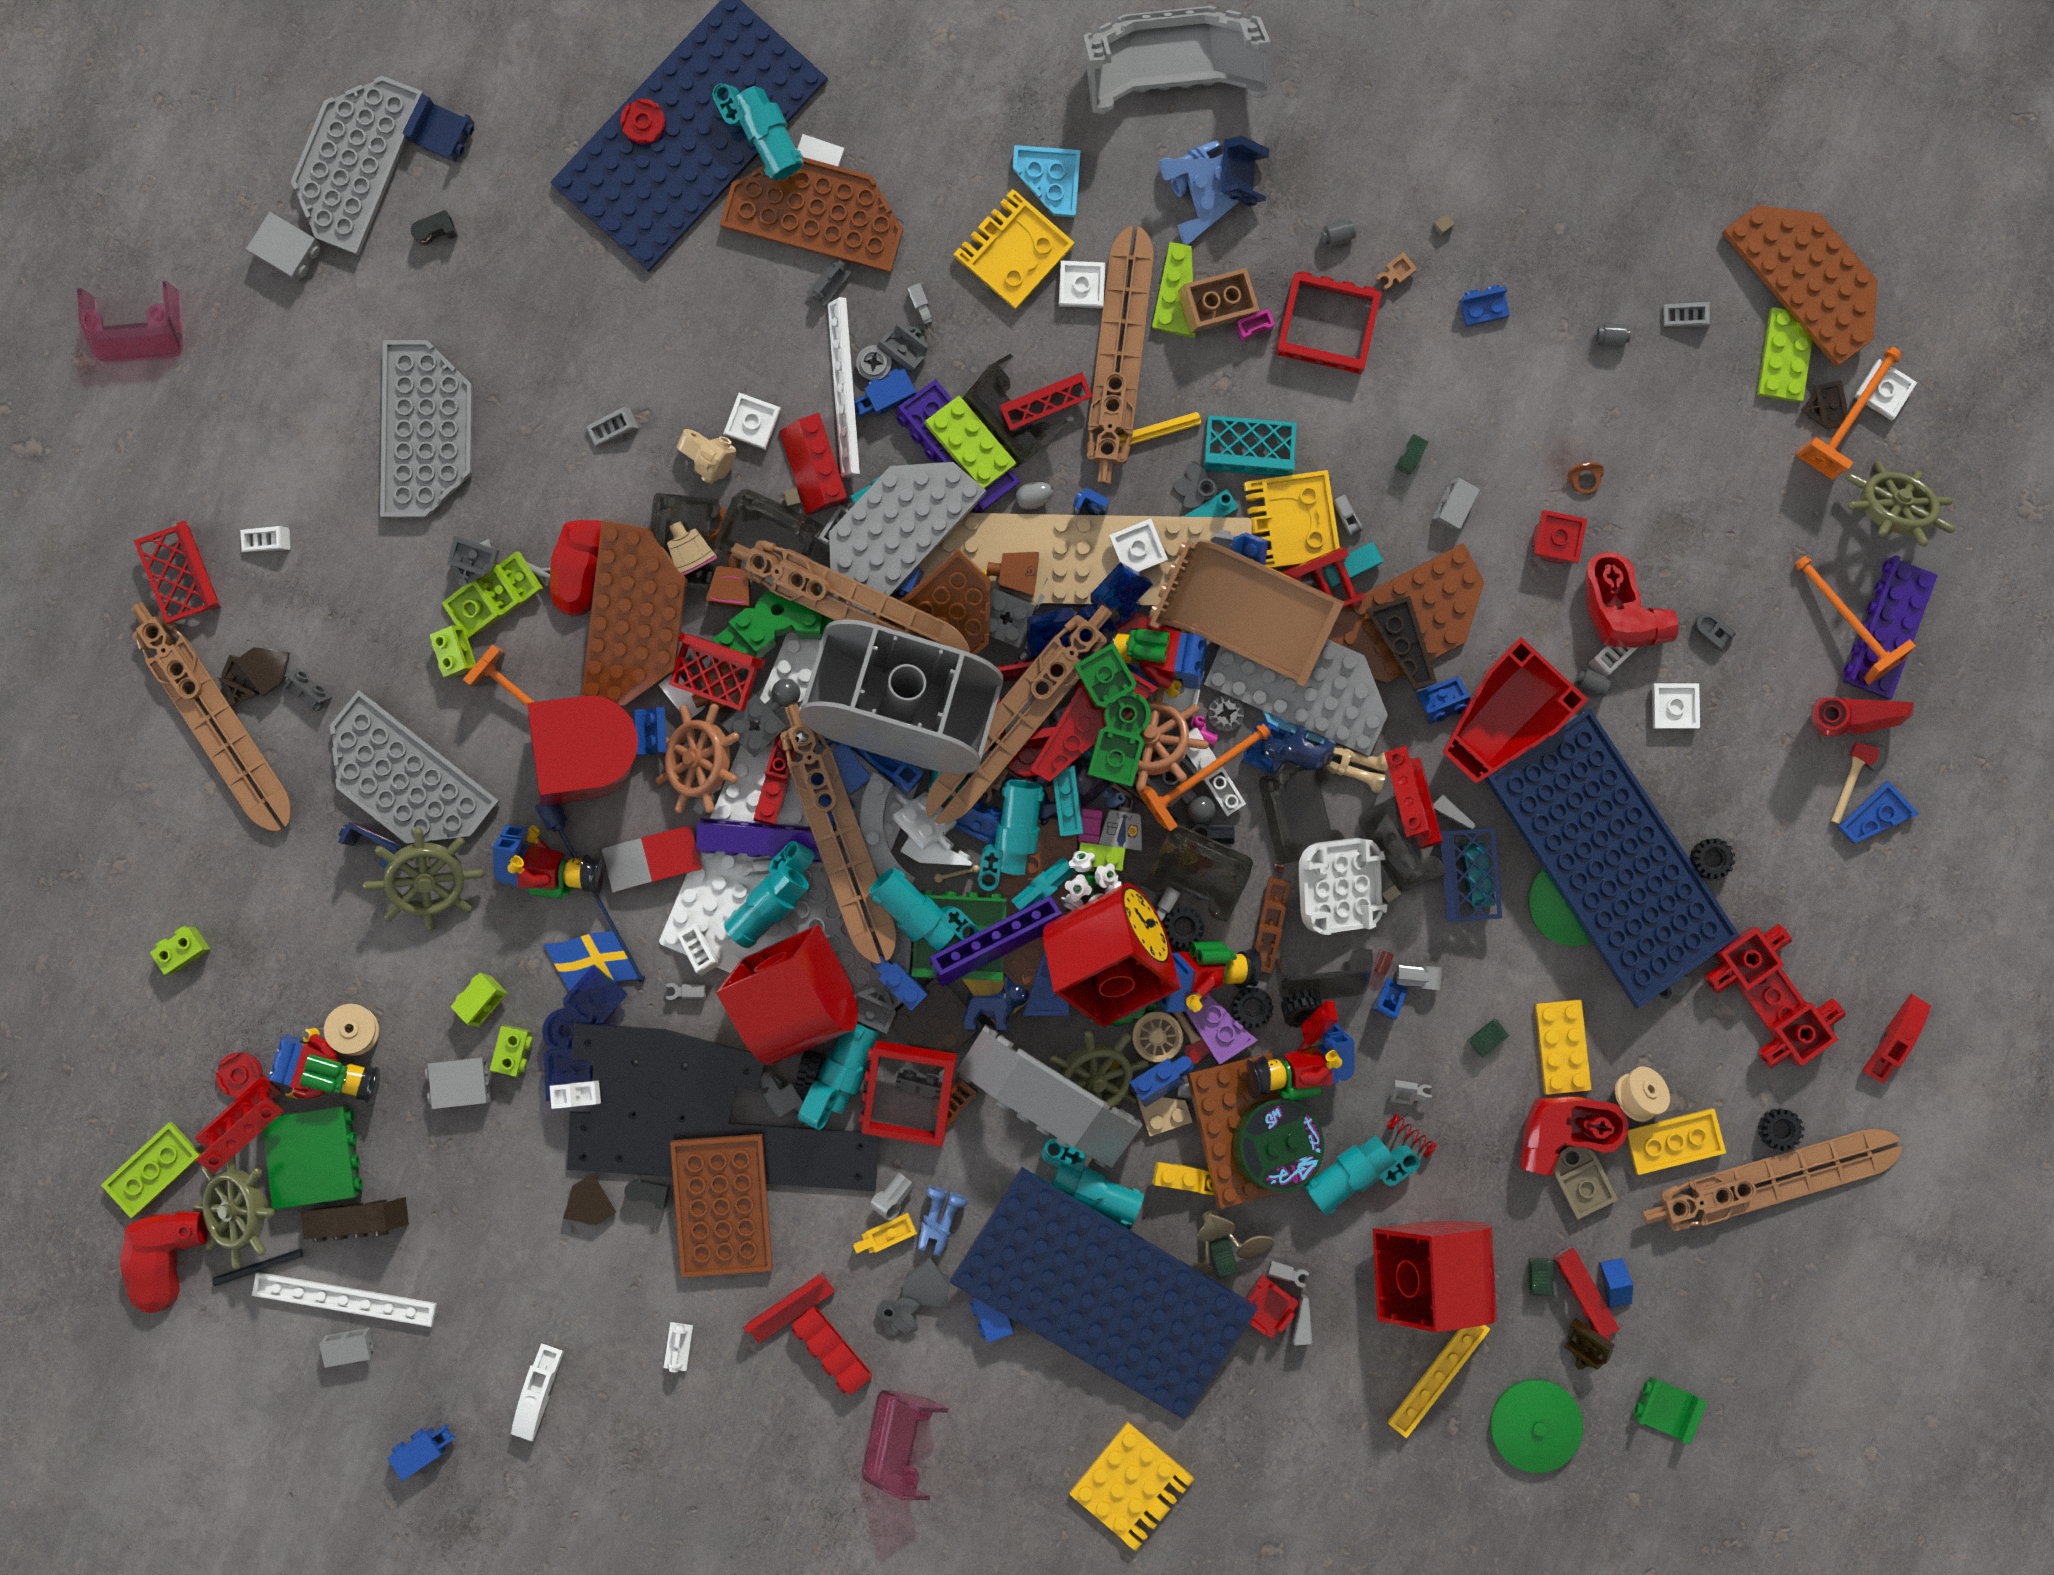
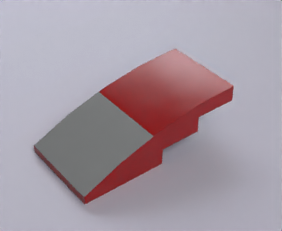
(651, 858)

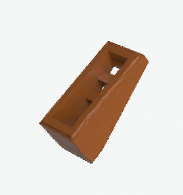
(968, 1089)

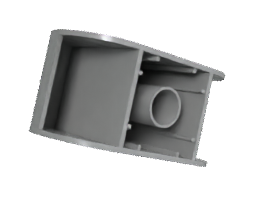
(901, 696)

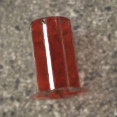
(1383, 962)

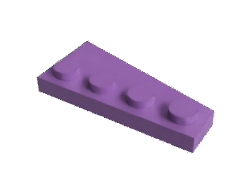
(1219, 1029)

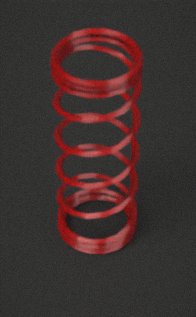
(1392, 1123)

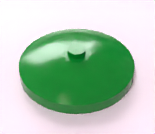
(1552, 913)
(1536, 1425)

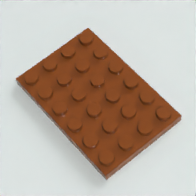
(1219, 1102)
(721, 1205)

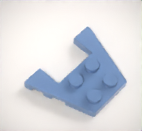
(1204, 183)

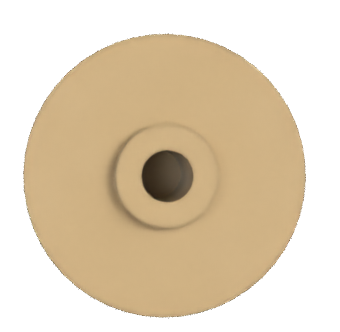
(351, 1030)
(1157, 1037)
(1642, 1094)

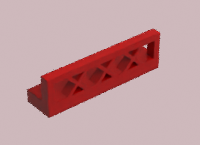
(1042, 394)
(1586, 1293)
(789, 1307)

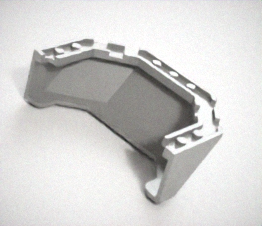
(1174, 51)
(1047, 1098)

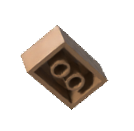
(1218, 300)

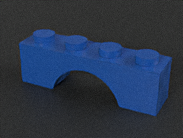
(899, 773)

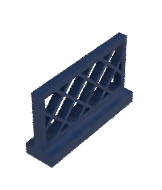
(1450, 877)

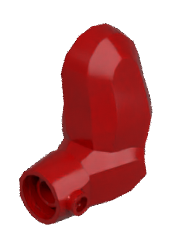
(575, 567)
(1617, 608)
(1857, 717)
(1570, 1123)
(151, 1257)

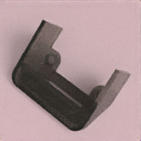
(984, 401)

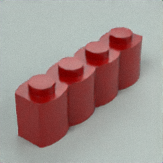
(832, 1350)

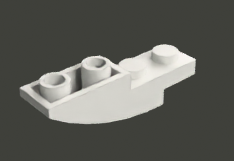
(1218, 782)
(535, 1392)

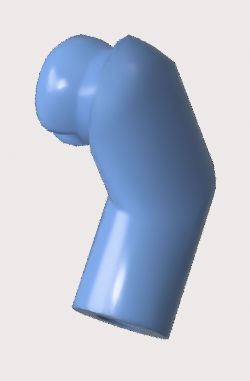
(1113, 798)

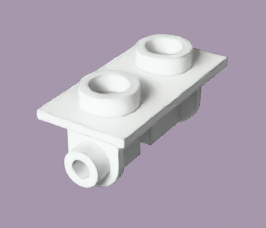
(678, 1347)

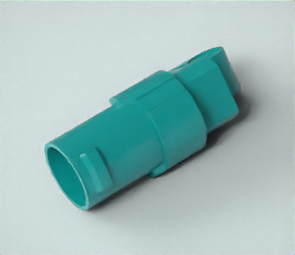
(763, 127)
(1015, 834)
(772, 897)
(917, 913)
(839, 1076)
(1359, 1170)
(1091, 1186)

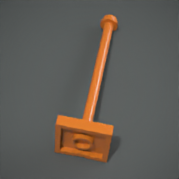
(1823, 455)
(1886, 660)
(487, 667)
(1158, 804)

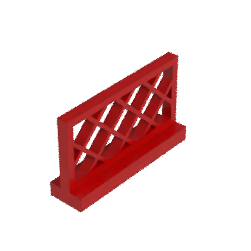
(196, 566)
(725, 655)

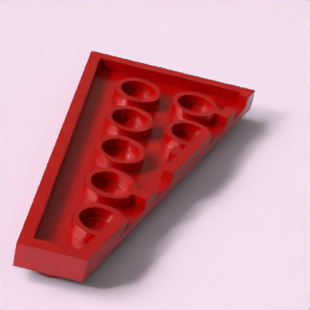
(1077, 731)

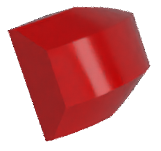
(1511, 711)

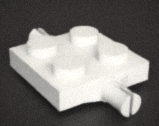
(918, 825)

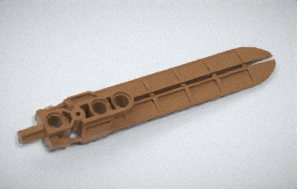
(1131, 355)
(787, 585)
(164, 669)
(1027, 722)
(827, 844)
(1706, 1187)

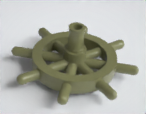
(1899, 506)
(423, 879)
(1094, 1078)
(234, 1210)

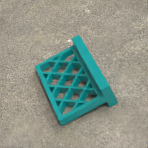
(1250, 464)

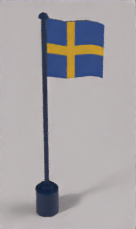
(603, 949)

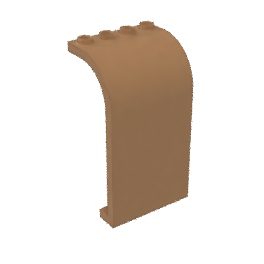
(1247, 608)

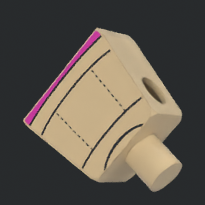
(688, 549)

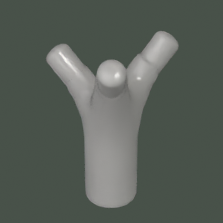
(540, 573)

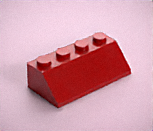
(813, 464)

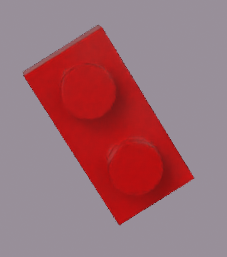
(1319, 1022)

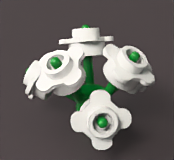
(1084, 882)

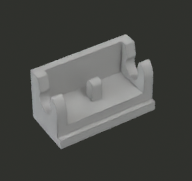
(1455, 503)
(346, 1347)

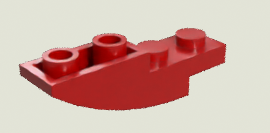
(774, 785)
(1900, 1039)

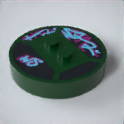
(1278, 1145)

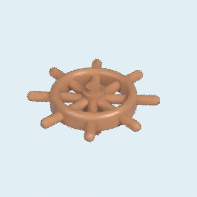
(1154, 738)
(698, 759)

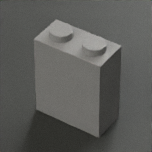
(284, 247)
(458, 1082)

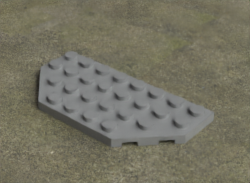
(352, 160)
(422, 429)
(900, 523)
(1335, 703)
(403, 777)
(820, 907)

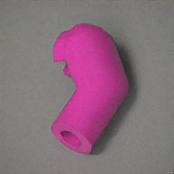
(1199, 722)

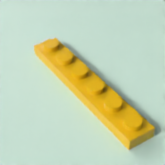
(1436, 1379)

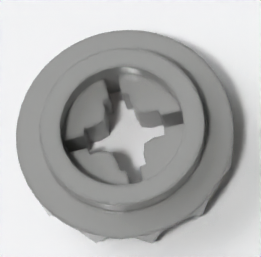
(867, 354)
(1217, 707)

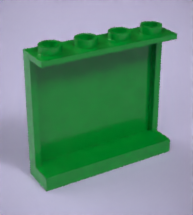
(983, 913)
(312, 1157)

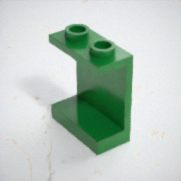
(1669, 1410)

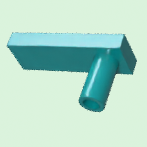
(1218, 506)
(1068, 803)

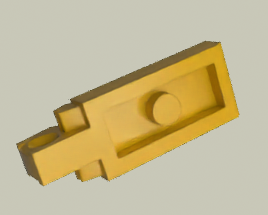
(886, 1234)

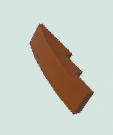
(1271, 921)

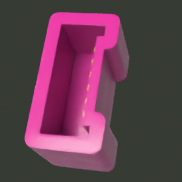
(1254, 324)
(1091, 825)

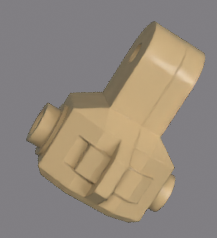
(711, 457)

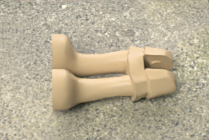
(1378, 763)

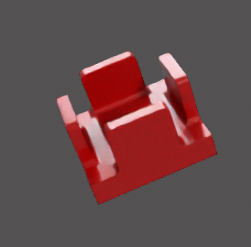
(1559, 537)
(1273, 1305)

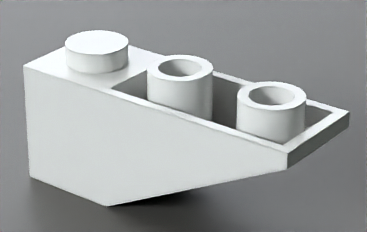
(935, 854)

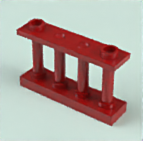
(1316, 567)
(1413, 797)
(238, 1124)

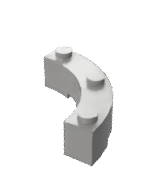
(873, 828)

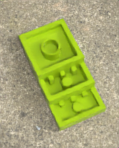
(493, 595)

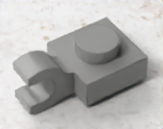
(1408, 1092)

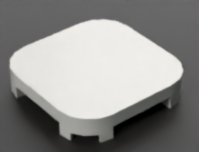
(1341, 885)

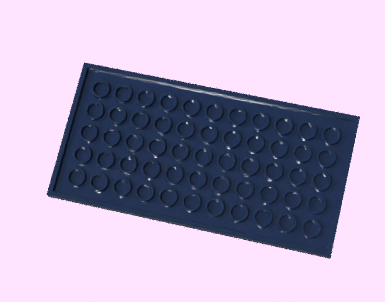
(659, 189)
(1612, 858)
(1103, 1293)

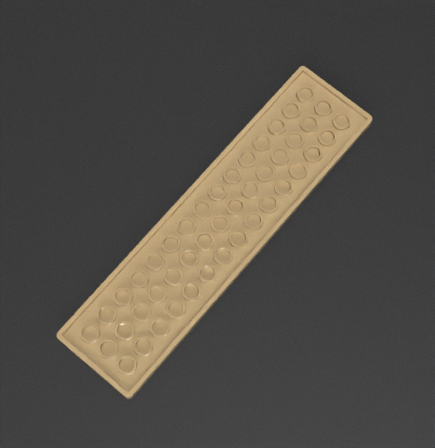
(1071, 548)

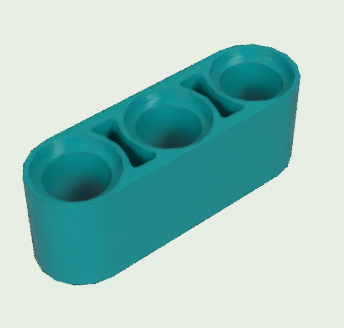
(1356, 564)
(1476, 874)

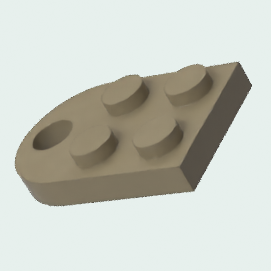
(1583, 1182)

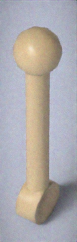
(939, 878)

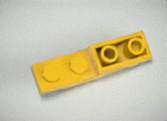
(1182, 1177)

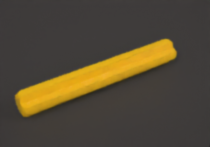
(1162, 428)

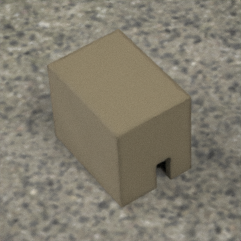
(1443, 224)
(792, 497)
(1390, 893)

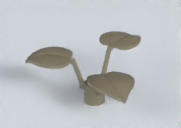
(1217, 1227)

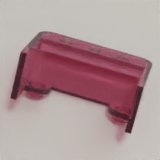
(155, 339)
(892, 1443)

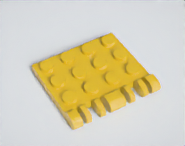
(1016, 252)
(1297, 517)
(1128, 1483)

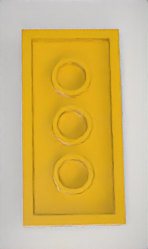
(1563, 1047)
(1675, 1141)

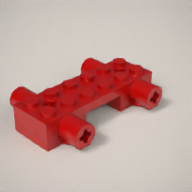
(1775, 997)

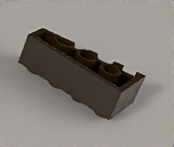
(1403, 637)
(354, 1219)

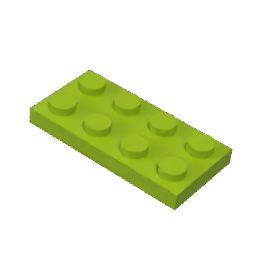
(1784, 358)
(970, 442)
(151, 1170)

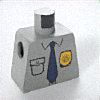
(1122, 828)

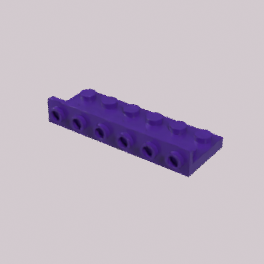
(913, 416)
(1892, 621)

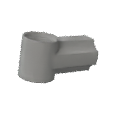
(1424, 977)
(889, 1201)

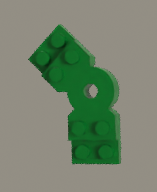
(757, 629)
(1112, 689)

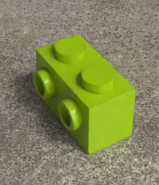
(452, 651)
(1104, 855)
(179, 950)
(478, 999)
(511, 1050)

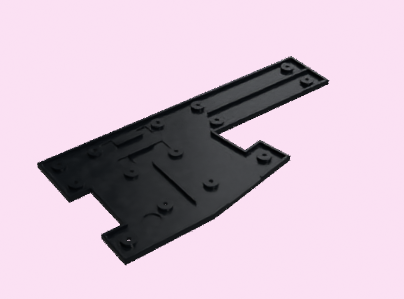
(703, 1092)

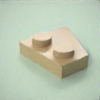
(1164, 1114)

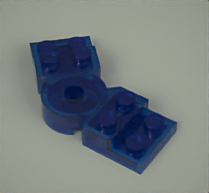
(1116, 592)
(588, 1002)

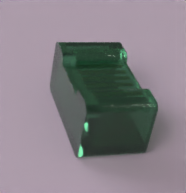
(1408, 462)
(1488, 1037)
(1223, 1257)
(1541, 1277)

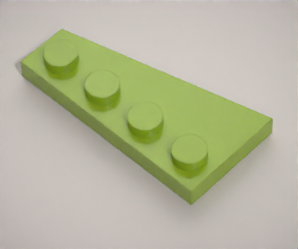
(1178, 271)

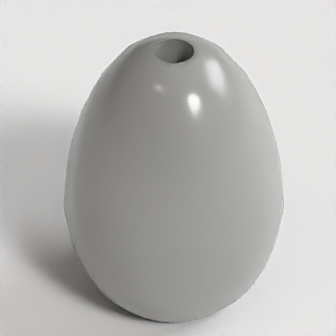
(1033, 495)

